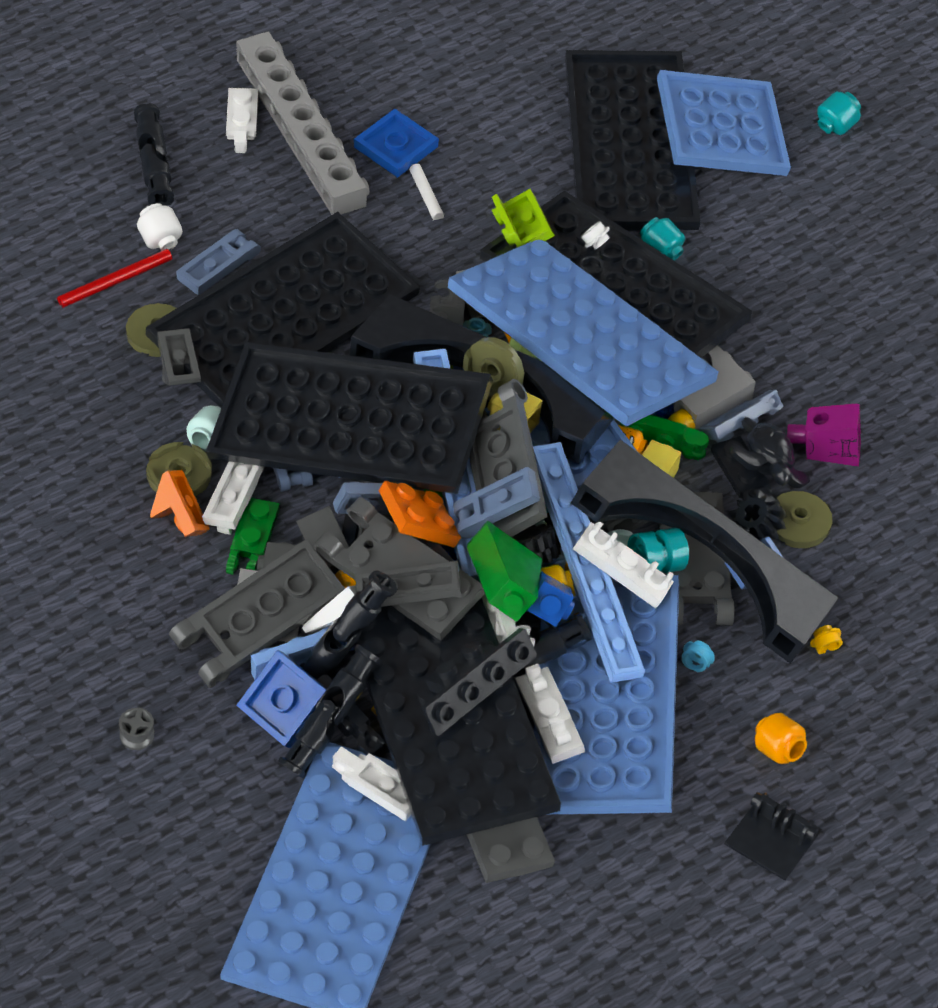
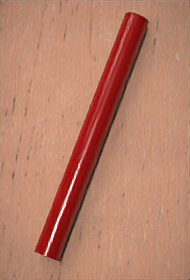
(114, 278)

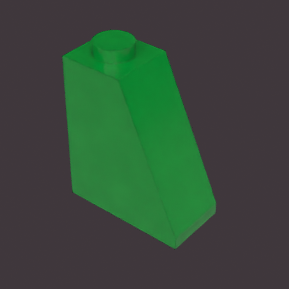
(505, 570)

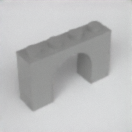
(729, 390)

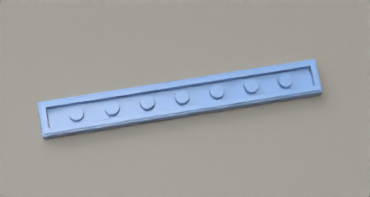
(592, 584)

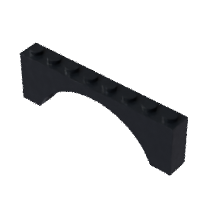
(403, 328)
(635, 488)

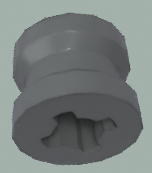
(132, 721)

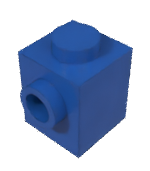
(553, 600)

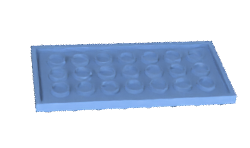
(583, 331)
(621, 723)
(328, 896)

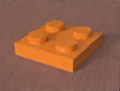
(419, 513)

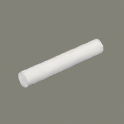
(426, 192)

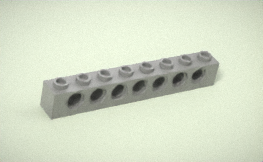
(302, 124)

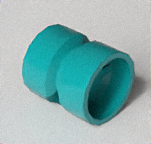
(664, 546)

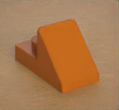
(177, 497)

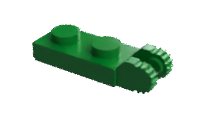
(677, 435)
(252, 533)

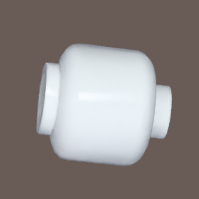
(159, 227)

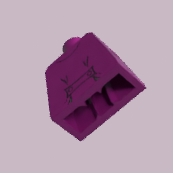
(830, 434)

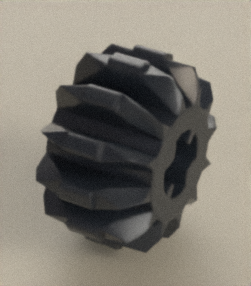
(760, 515)

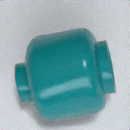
(838, 113)
(664, 237)

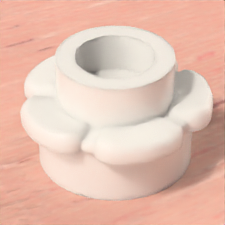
(596, 235)

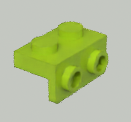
(522, 219)

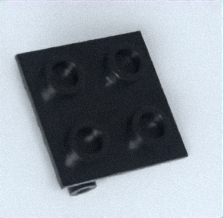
(773, 836)

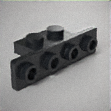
(473, 677)

